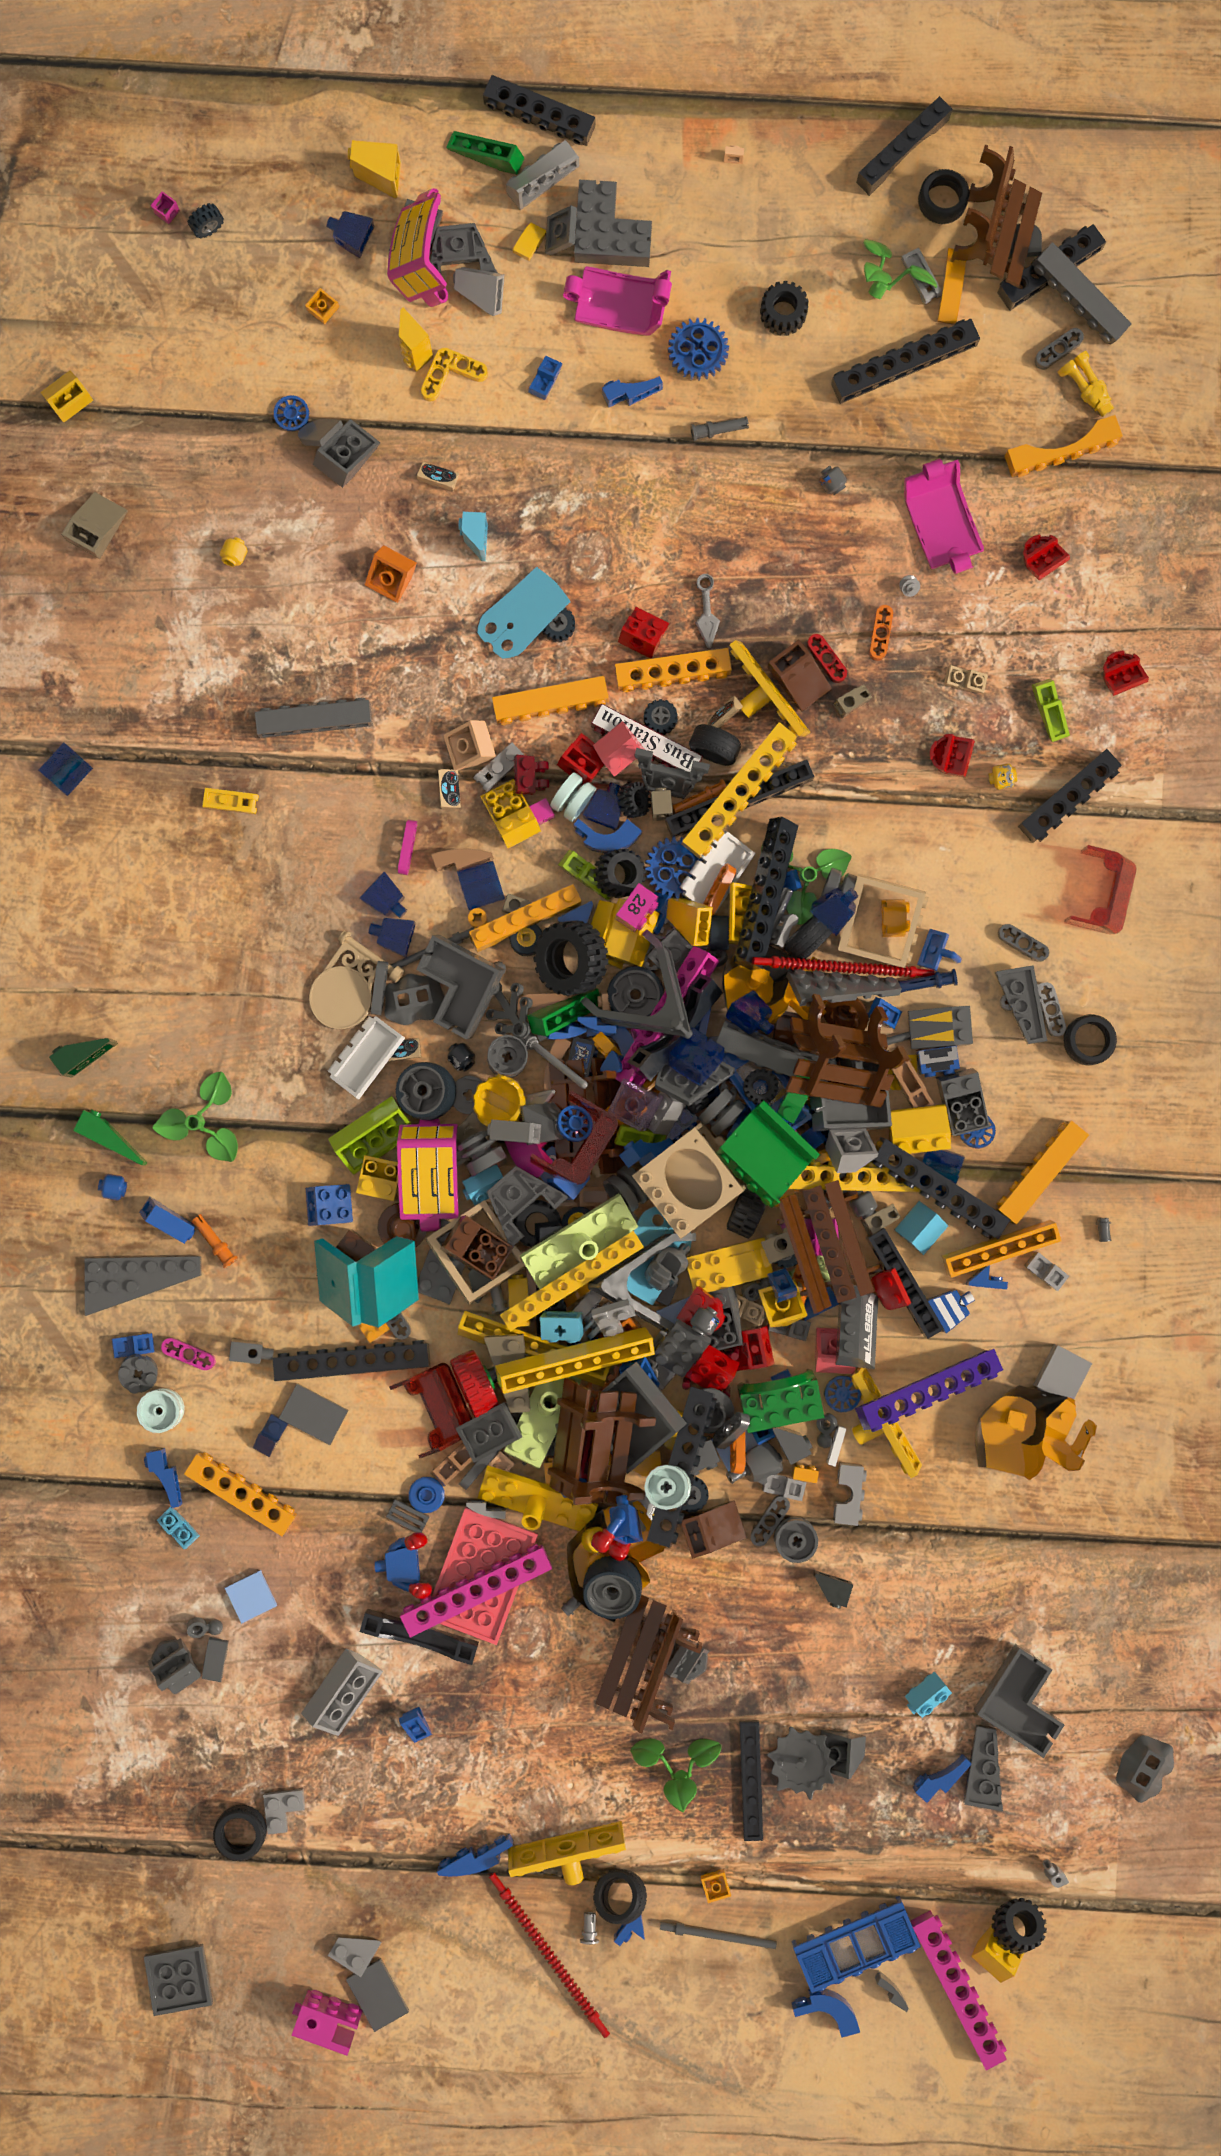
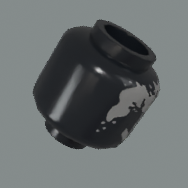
(461, 1057)

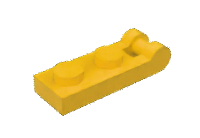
(229, 801)

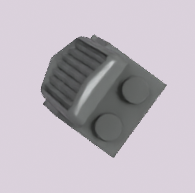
(686, 1664)
(173, 1666)

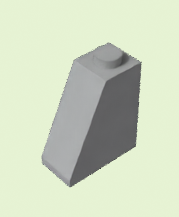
(481, 288)
(514, 1131)

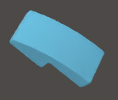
(178, 1527)

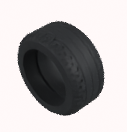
(943, 178)
(715, 744)
(807, 938)
(1108, 1032)
(225, 1847)
(601, 1896)

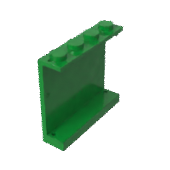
(766, 1154)

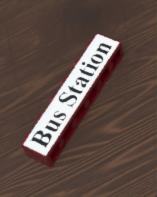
(664, 749)

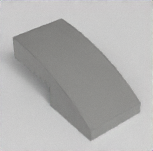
(1046, 1271)
(785, 1487)
(480, 1507)

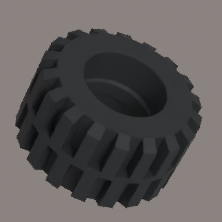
(784, 293)
(606, 877)
(537, 1206)
(746, 1214)
(1032, 1922)

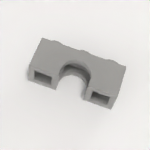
(849, 1511)

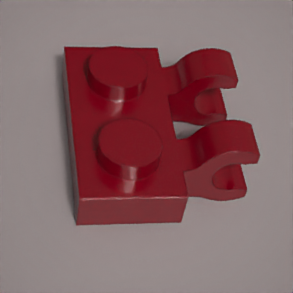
(525, 774)

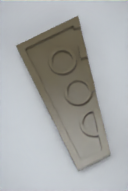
(507, 1349)

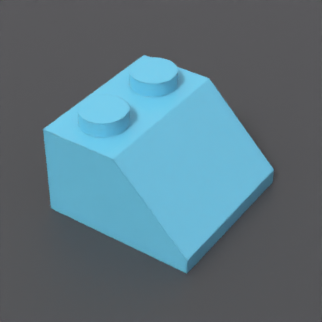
(474, 529)

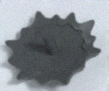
(802, 1762)

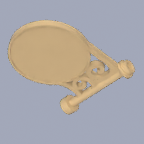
(343, 995)

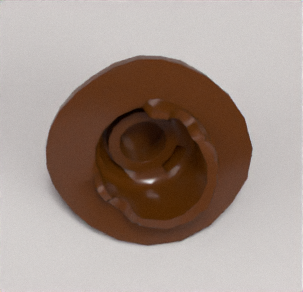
(847, 1014)
(391, 1226)

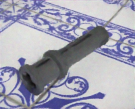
(710, 429)

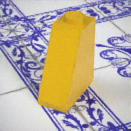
(690, 919)
(518, 1291)

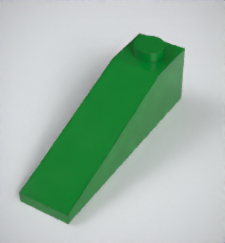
(493, 153)
(560, 1014)
(101, 1132)

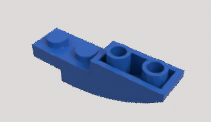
(470, 1862)

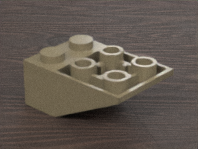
(94, 525)

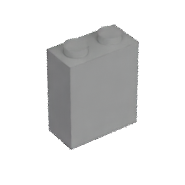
(1062, 1373)

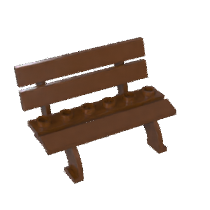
(986, 229)
(818, 1042)
(605, 1089)
(829, 1245)
(572, 1423)
(647, 1703)

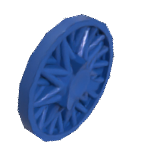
(426, 1494)

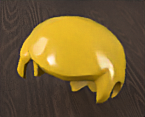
(498, 1100)

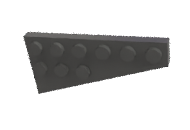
(839, 987)
(124, 1279)

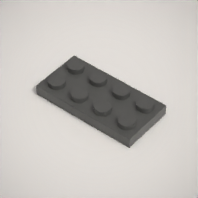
(434, 1279)

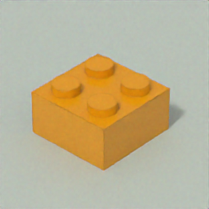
(322, 306)
(604, 1045)
(372, 1332)
(805, 1473)
(715, 1886)

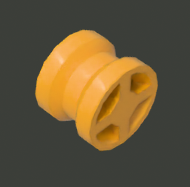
(479, 920)

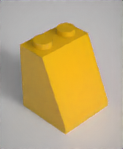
(376, 165)

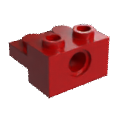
(643, 632)
(581, 759)
(756, 1349)
(713, 1369)

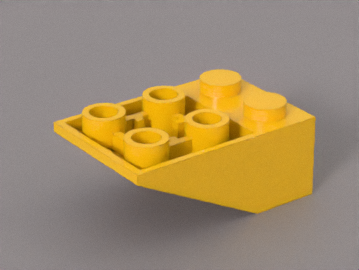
(510, 814)

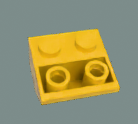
(67, 396)
(378, 1178)
(994, 1958)

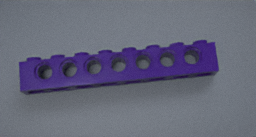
(989, 1366)

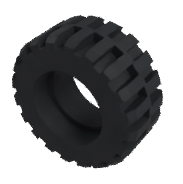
(551, 962)

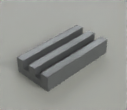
(410, 1509)

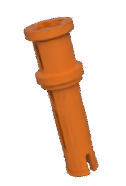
(707, 794)
(219, 1248)

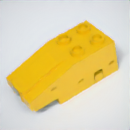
(728, 1266)

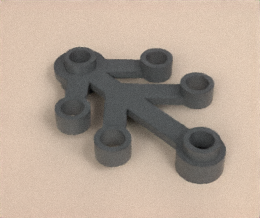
(520, 1025)

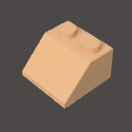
(469, 745)

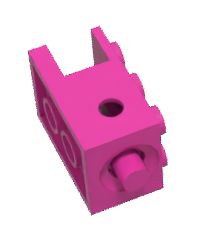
(319, 2021)

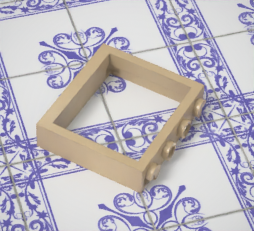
(916, 921)
(452, 1271)

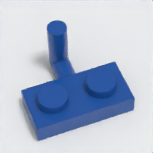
(934, 950)

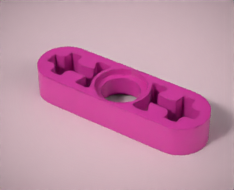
(407, 847)
(200, 1364)

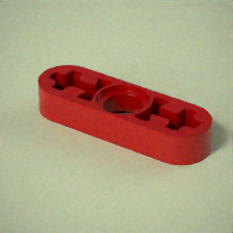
(839, 666)

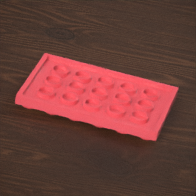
(476, 1547)

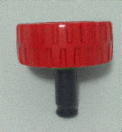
(475, 1382)

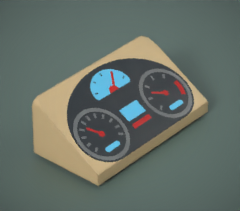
(437, 476)
(724, 713)
(449, 789)
(407, 1050)

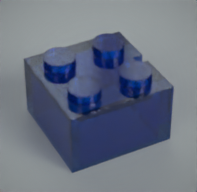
(696, 1057)

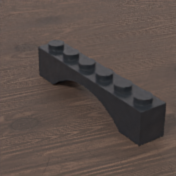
(925, 125)
(699, 999)
(442, 1642)

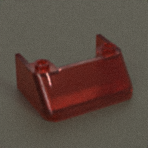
(1110, 919)
(591, 1149)
(442, 1403)

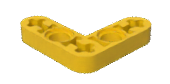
(451, 364)

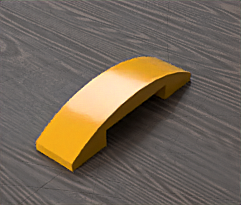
(951, 290)

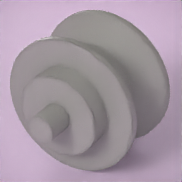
(909, 585)

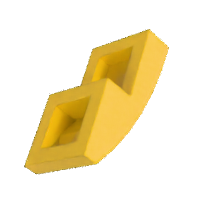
(529, 241)

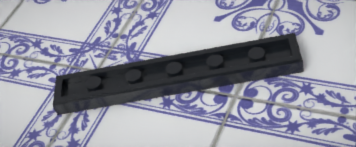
(751, 1780)

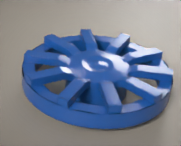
(291, 413)
(574, 1123)
(980, 1134)
(842, 1394)

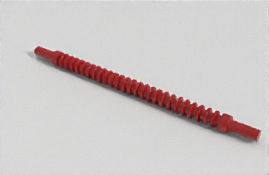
(874, 969)
(593, 2015)

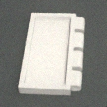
(725, 851)
(366, 1057)

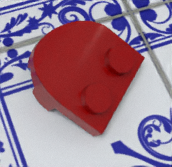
(1043, 555)
(1123, 672)
(952, 754)
(890, 1289)
(701, 1299)

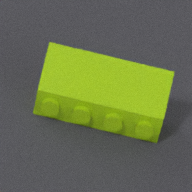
(369, 1135)

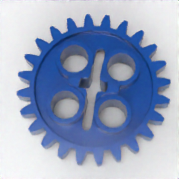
(686, 360)
(677, 850)

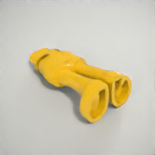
(1093, 394)

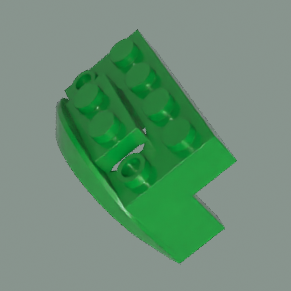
(781, 1401)

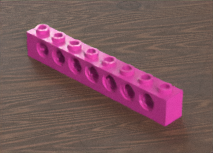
(696, 962)
(416, 1625)
(994, 2052)

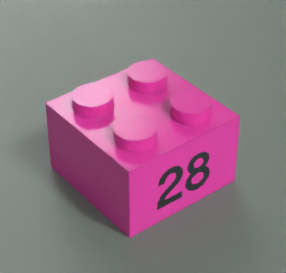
(637, 908)

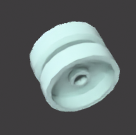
(572, 797)
(158, 1421)
(656, 1490)

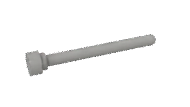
(532, 1043)

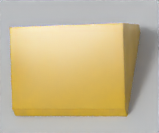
(783, 1312)

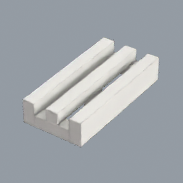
(836, 1445)

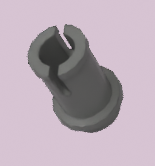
(1104, 1229)
(570, 1606)

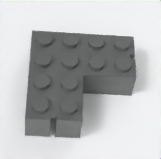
(602, 236)
(469, 980)
(842, 1115)
(651, 1404)
(1010, 1702)

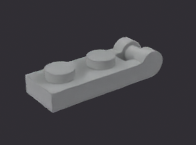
(916, 258)
(498, 767)

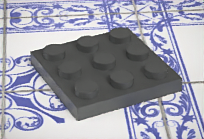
(178, 1979)

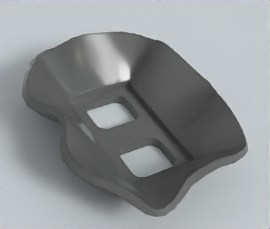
(415, 1010)
(1134, 1761)

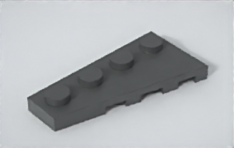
(1024, 1000)
(983, 1776)

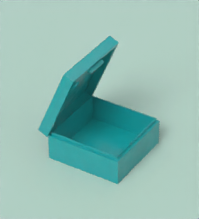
(371, 1288)

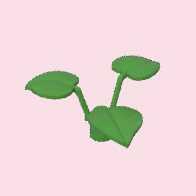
(881, 278)
(801, 902)
(175, 1125)
(681, 1789)

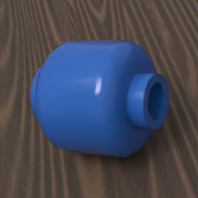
(112, 1187)

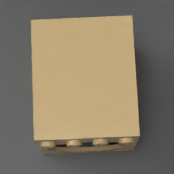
(689, 1181)

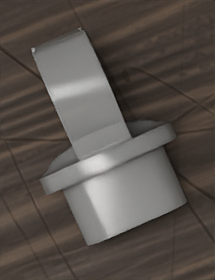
(1054, 1874)

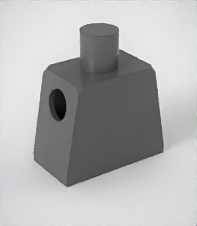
(240, 1348)

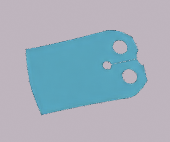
(530, 609)
(647, 1233)

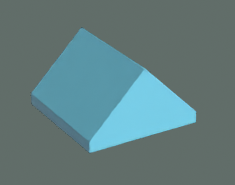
(921, 1227)

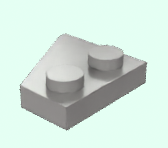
(354, 1953)

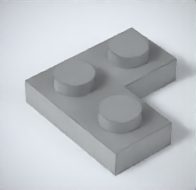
(609, 1316)
(278, 1804)

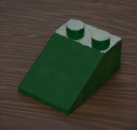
(76, 1057)

